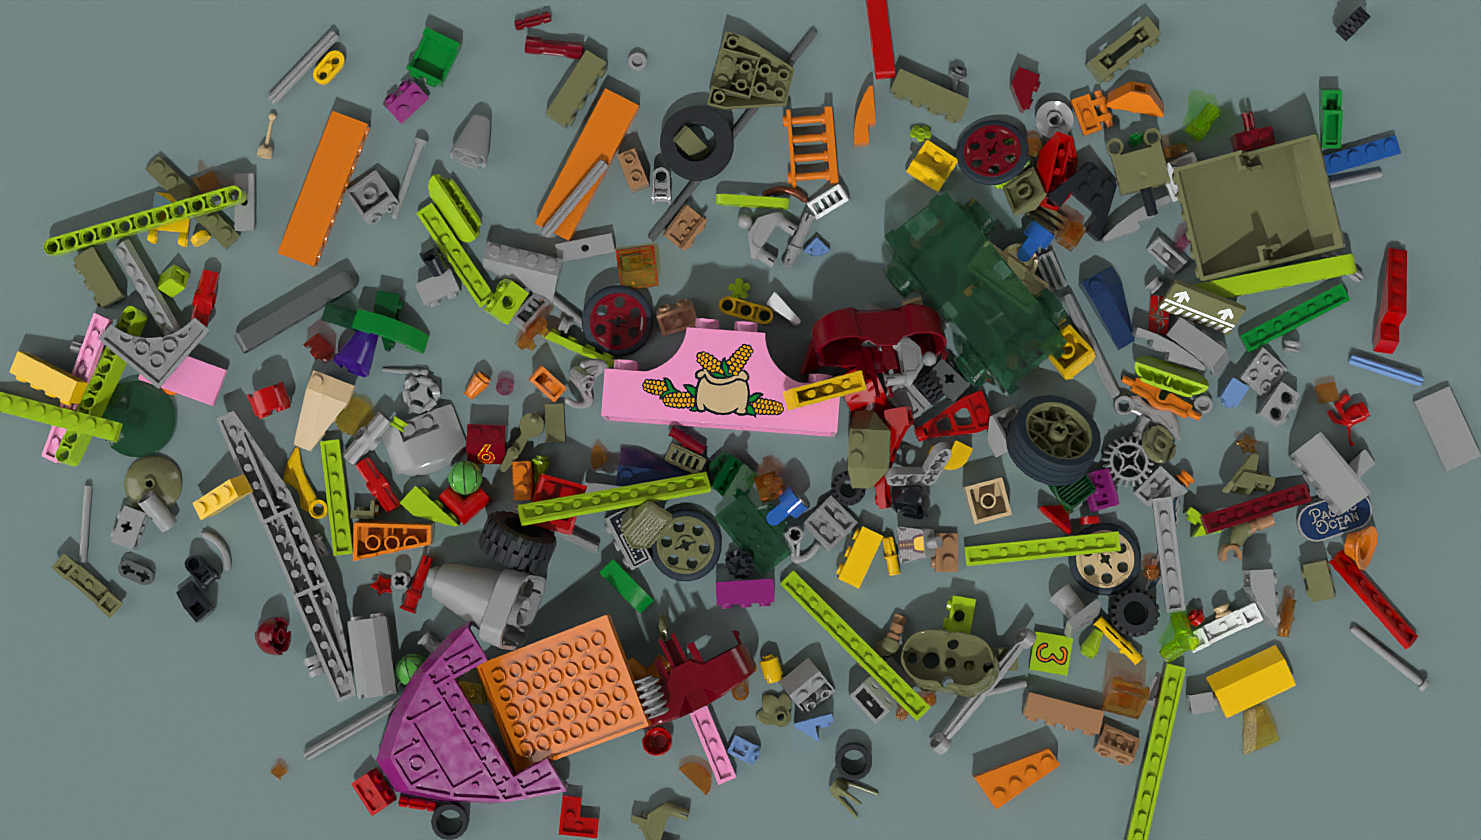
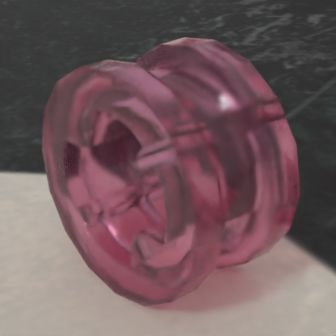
(1182, 243)
(504, 381)

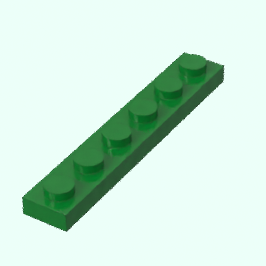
(1294, 318)

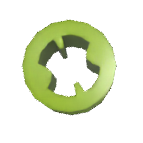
(398, 424)

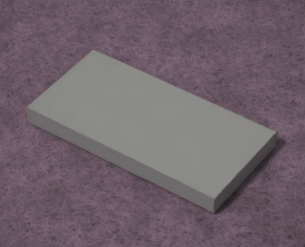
(1447, 429)

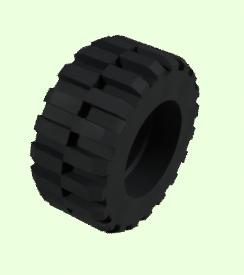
(514, 545)

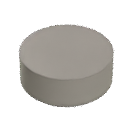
(637, 61)
(1202, 404)

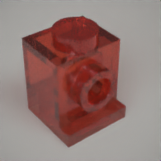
(320, 348)

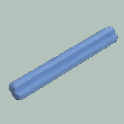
(1386, 370)

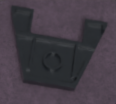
(1091, 189)

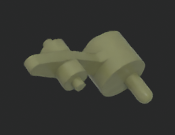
(531, 427)

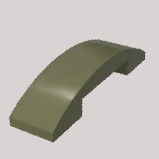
(88, 584)

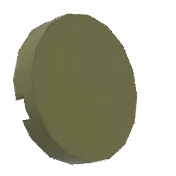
(1158, 444)

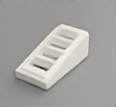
(845, 198)
(781, 308)

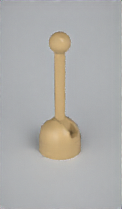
(265, 150)

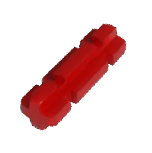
(416, 803)

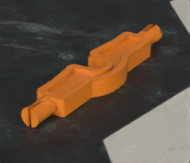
(1171, 402)

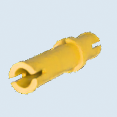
(1134, 656)

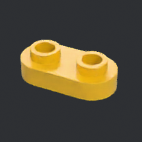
(327, 66)

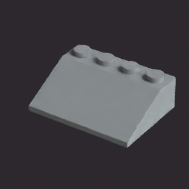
(1329, 474)

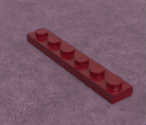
(1255, 508)

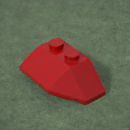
(1056, 164)

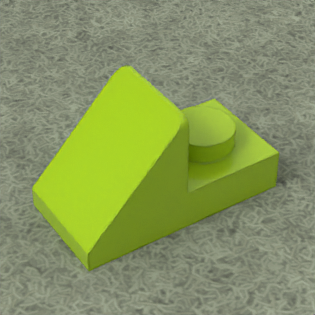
(1194, 517)

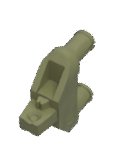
(654, 822)

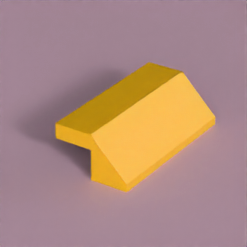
(1251, 681)

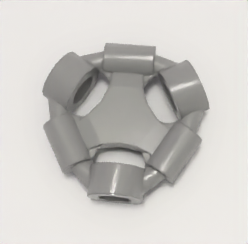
(421, 393)

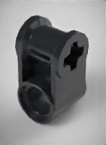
(434, 261)
(202, 572)

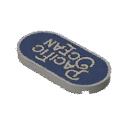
(1319, 523)

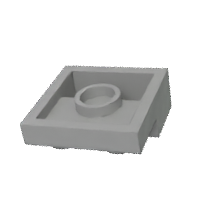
(372, 198)

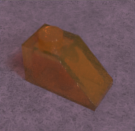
(1071, 235)

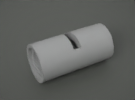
(157, 510)

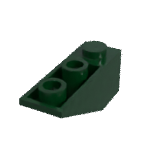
(388, 305)

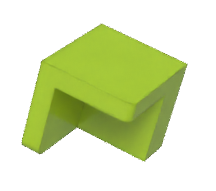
(173, 280)

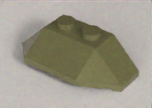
(868, 449)

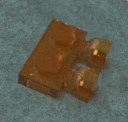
(538, 327)

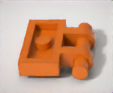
(1086, 113)

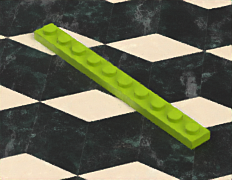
(613, 498)
(855, 645)
(1156, 752)

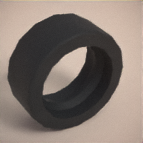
(868, 761)
(435, 821)

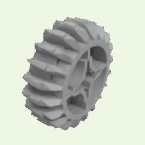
(1121, 455)

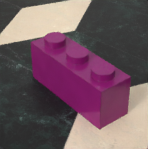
(745, 593)

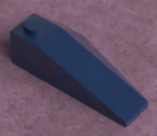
(1108, 301)
(641, 467)

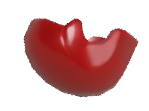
(657, 741)

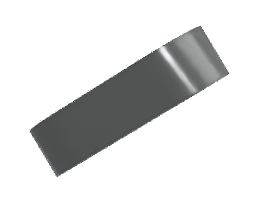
(134, 576)

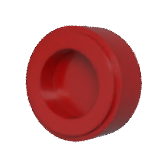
(1090, 520)

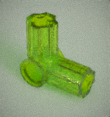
(1201, 124)
(1183, 638)

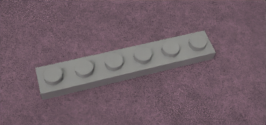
(146, 288)
(1168, 554)

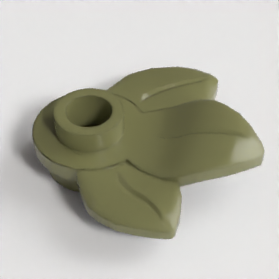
(773, 708)

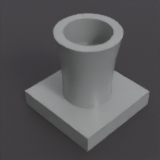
(1074, 609)

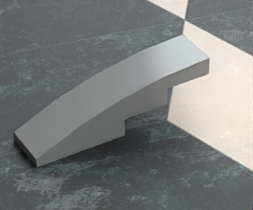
(1131, 223)
(1174, 353)

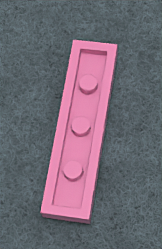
(713, 745)

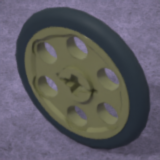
(706, 562)

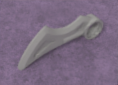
(1140, 408)

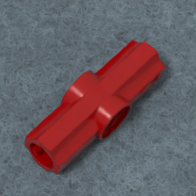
(205, 297)
(378, 485)

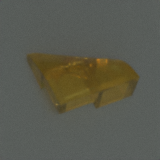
(1257, 729)

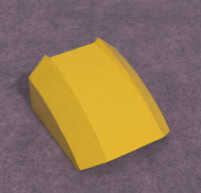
(1077, 354)

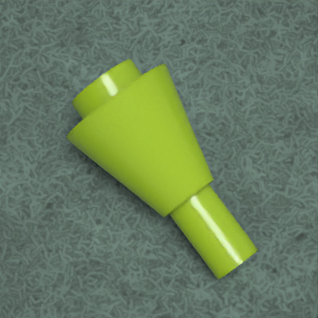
(540, 466)

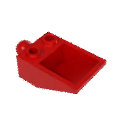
(866, 399)

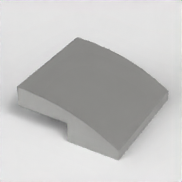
(829, 523)

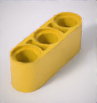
(739, 304)

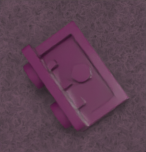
(405, 100)
(1106, 494)

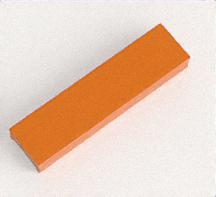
(597, 142)
(324, 189)

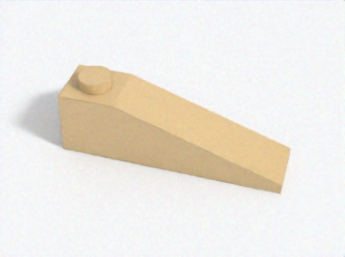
(321, 405)

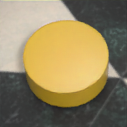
(200, 238)

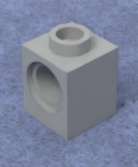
(1201, 702)

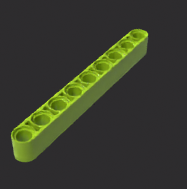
(1281, 277)
(100, 388)

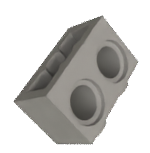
(1274, 401)

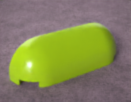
(454, 208)
(1170, 376)

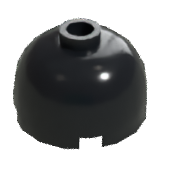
(912, 501)

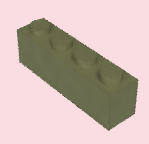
(576, 89)
(929, 96)

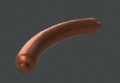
(785, 190)

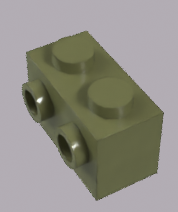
(1319, 580)

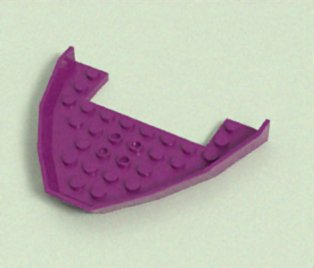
(440, 745)

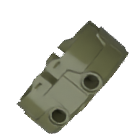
(970, 650)

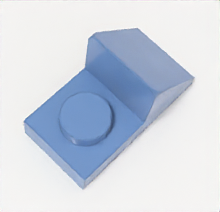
(808, 725)

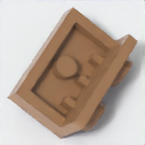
(685, 228)

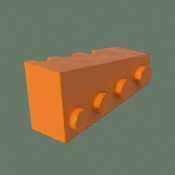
(387, 537)
(1015, 776)

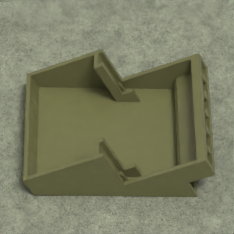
(1258, 208)

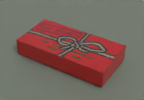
(1157, 318)

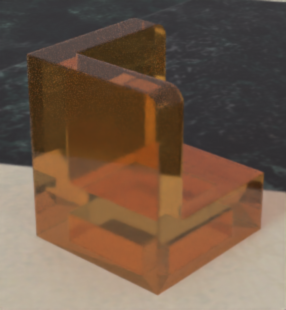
(207, 182)

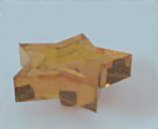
(1247, 444)

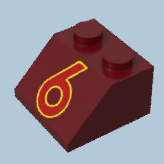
(486, 443)

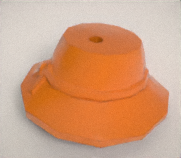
(1361, 546)

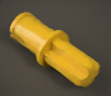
(891, 556)

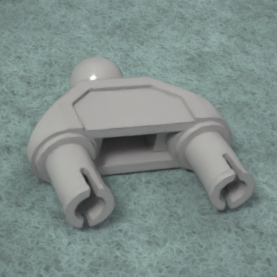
(761, 231)
(910, 362)

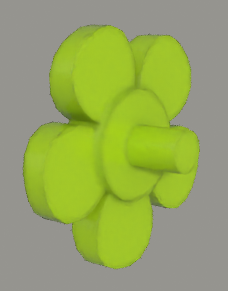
(920, 132)
(739, 289)

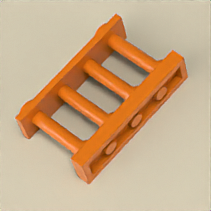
(826, 136)

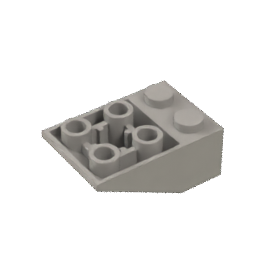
(1260, 589)
(874, 698)

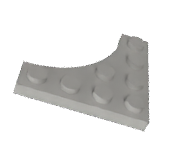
(157, 356)

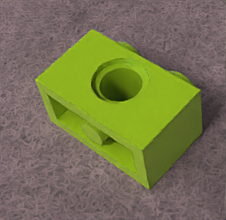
(515, 298)
(963, 604)

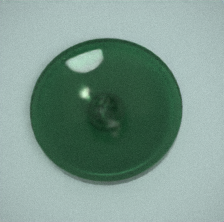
(146, 417)

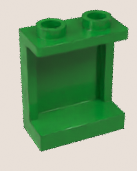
(434, 58)

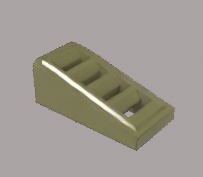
(702, 460)

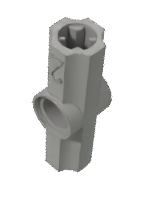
(367, 438)

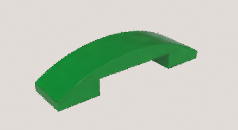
(391, 329)

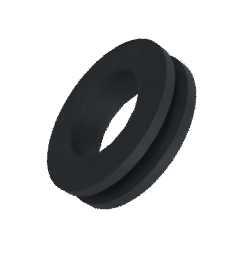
(714, 163)

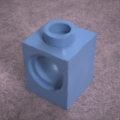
(1232, 393)

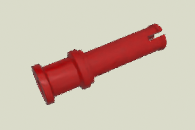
(414, 593)

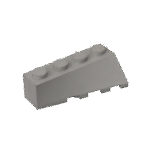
(525, 268)

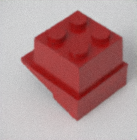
(551, 488)

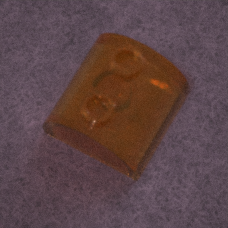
(1125, 697)

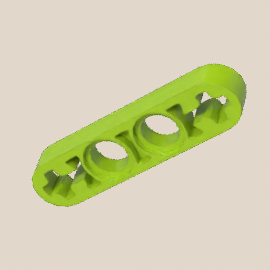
(752, 201)

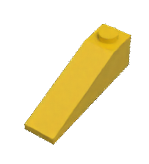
(824, 390)

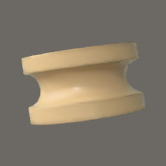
(1222, 610)

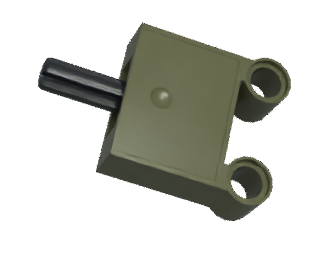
(1140, 170)

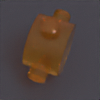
(279, 771)

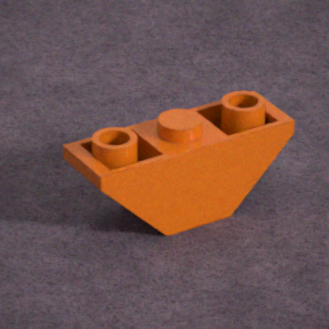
(1136, 98)

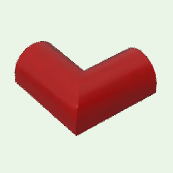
(464, 508)

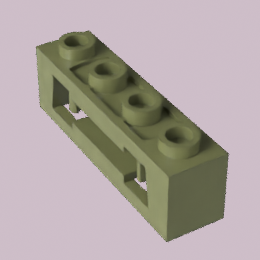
(1148, 31)

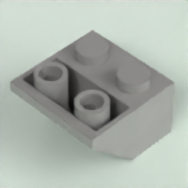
(806, 686)

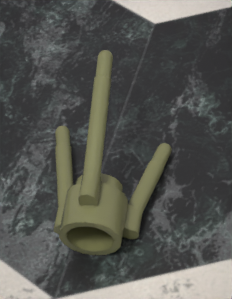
(840, 789)

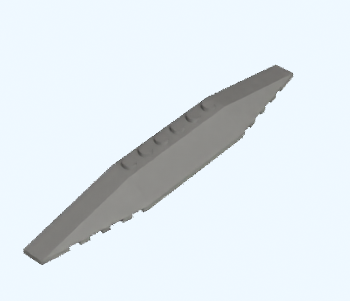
(295, 554)

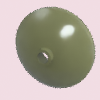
(163, 474)

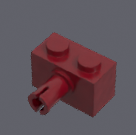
(1252, 137)

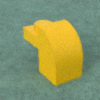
(959, 455)

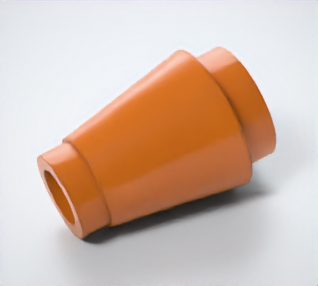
(478, 383)

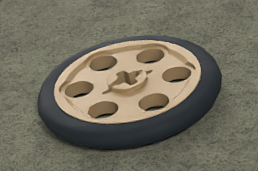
(1120, 581)

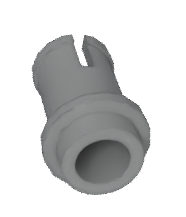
(1141, 426)
(318, 544)

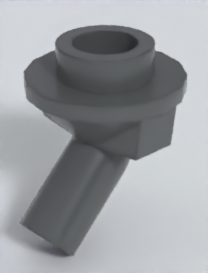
(957, 74)

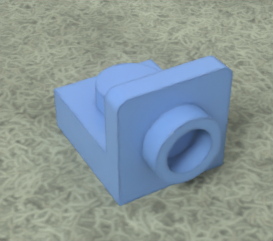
(744, 750)

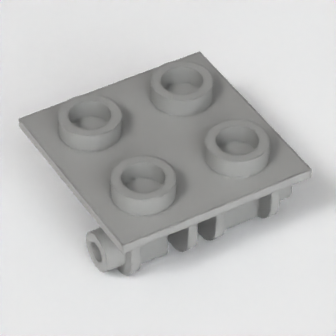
(1262, 373)

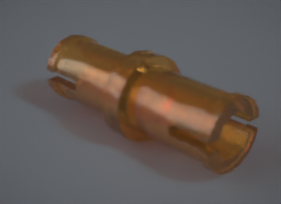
(1287, 617)

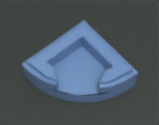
(816, 248)

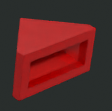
(810, 362)
(1058, 516)

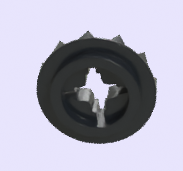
(745, 560)

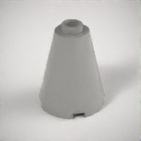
(473, 143)

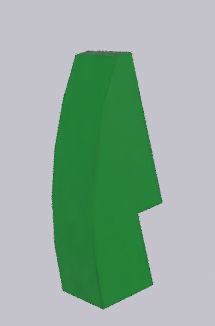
(1330, 117)
(626, 586)

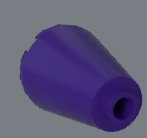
(358, 353)

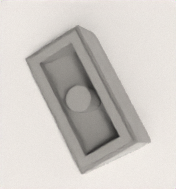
(1167, 254)
(1361, 462)

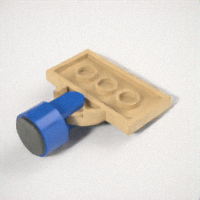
(1023, 258)

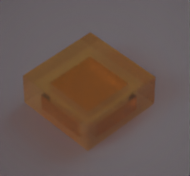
(1327, 392)

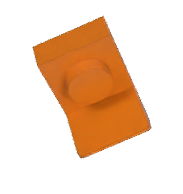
(547, 383)

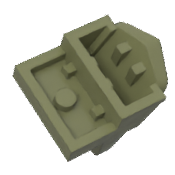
(1247, 480)
(644, 524)

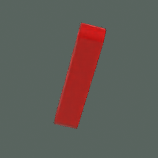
(880, 39)

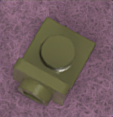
(363, 513)

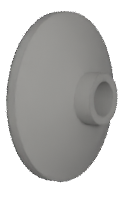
(1056, 110)

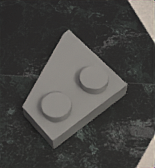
(1159, 485)

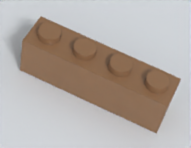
(1063, 713)

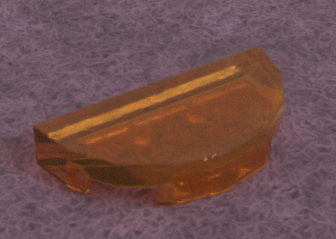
(698, 775)

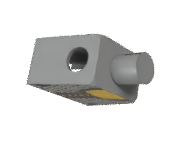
(917, 543)

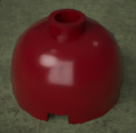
(273, 636)

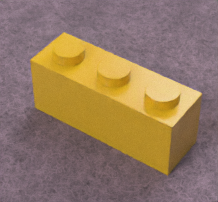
(222, 497)
(859, 556)

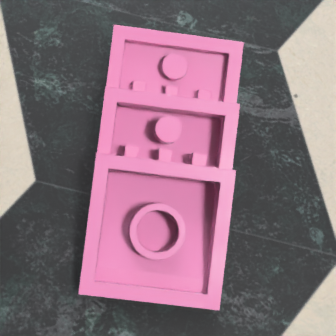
(195, 380)

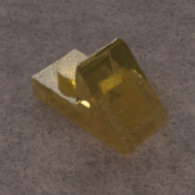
(473, 691)

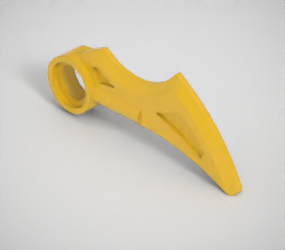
(295, 476)

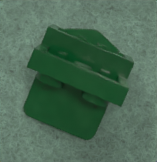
(730, 475)
(1072, 495)

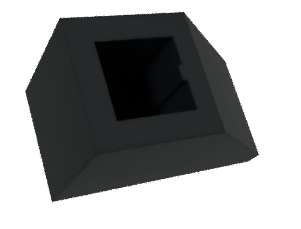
(195, 602)

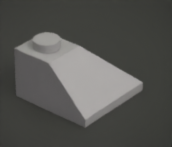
(998, 428)

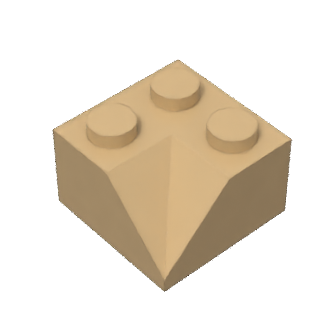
(987, 500)

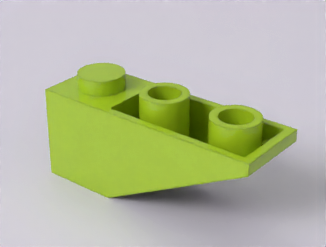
(422, 506)

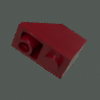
(1022, 88)

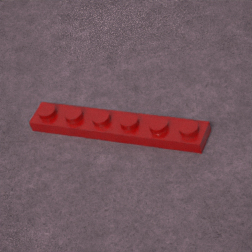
(1373, 599)

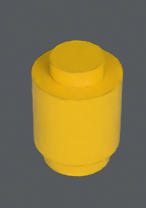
(771, 668)

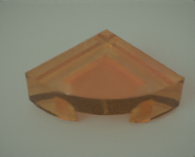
(598, 458)

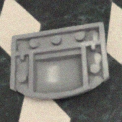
(427, 443)

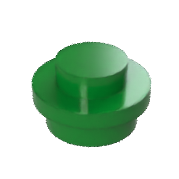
(1136, 138)

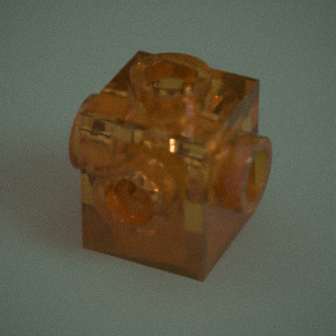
(768, 486)

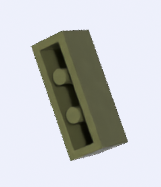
(98, 278)

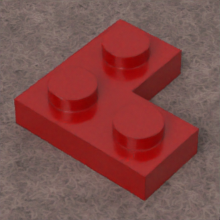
(572, 823)

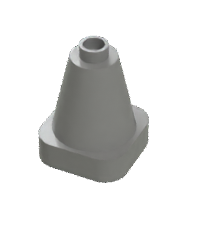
(494, 600)

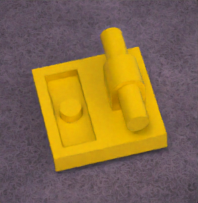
(932, 166)

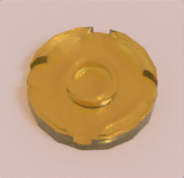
(354, 416)

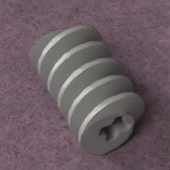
(652, 696)

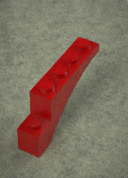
(1393, 302)
(899, 422)

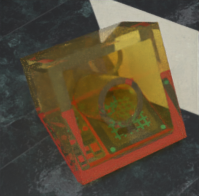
(637, 267)

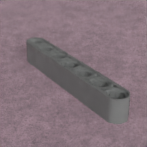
(295, 311)

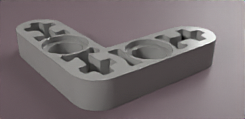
(899, 475)

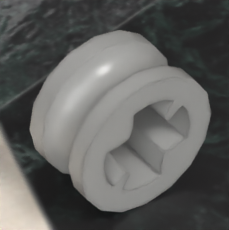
(1154, 284)
(565, 325)
(1292, 347)

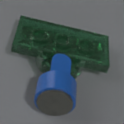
(761, 527)

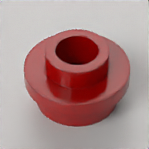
(1196, 617)

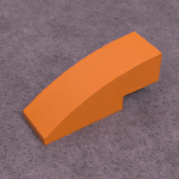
(864, 119)

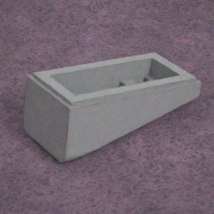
(525, 306)

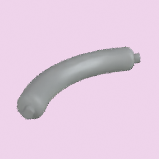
(222, 548)

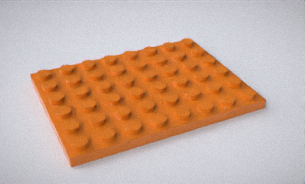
(563, 693)

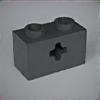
(950, 390)

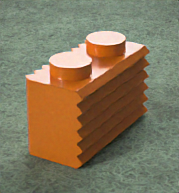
(523, 481)

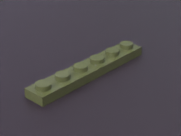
(181, 190)

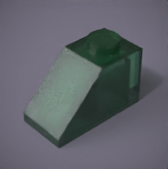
(339, 316)

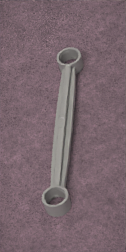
(942, 740)

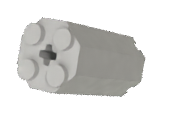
(372, 656)

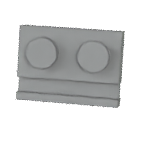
(908, 397)

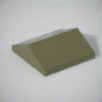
(1024, 192)

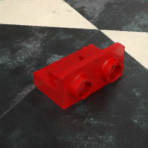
(374, 791)

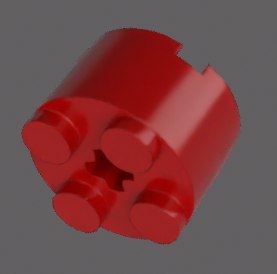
(269, 399)

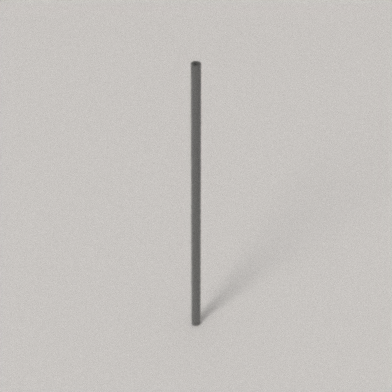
(736, 130)

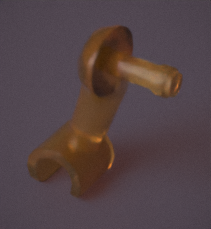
(902, 713)

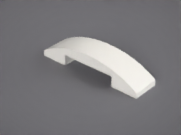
(1227, 625)

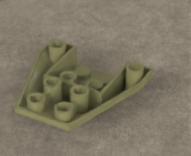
(748, 76)

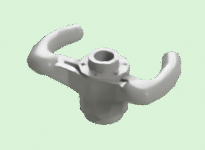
(584, 380)
(795, 556)

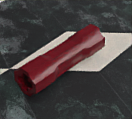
(540, 46)

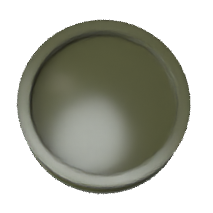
(663, 626)

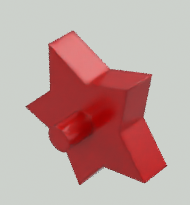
(382, 585)

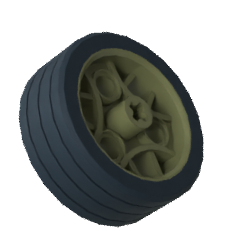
(1053, 440)

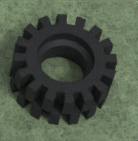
(1353, 23)
(928, 387)
(839, 496)

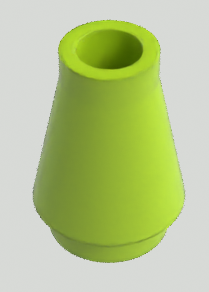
(1092, 643)

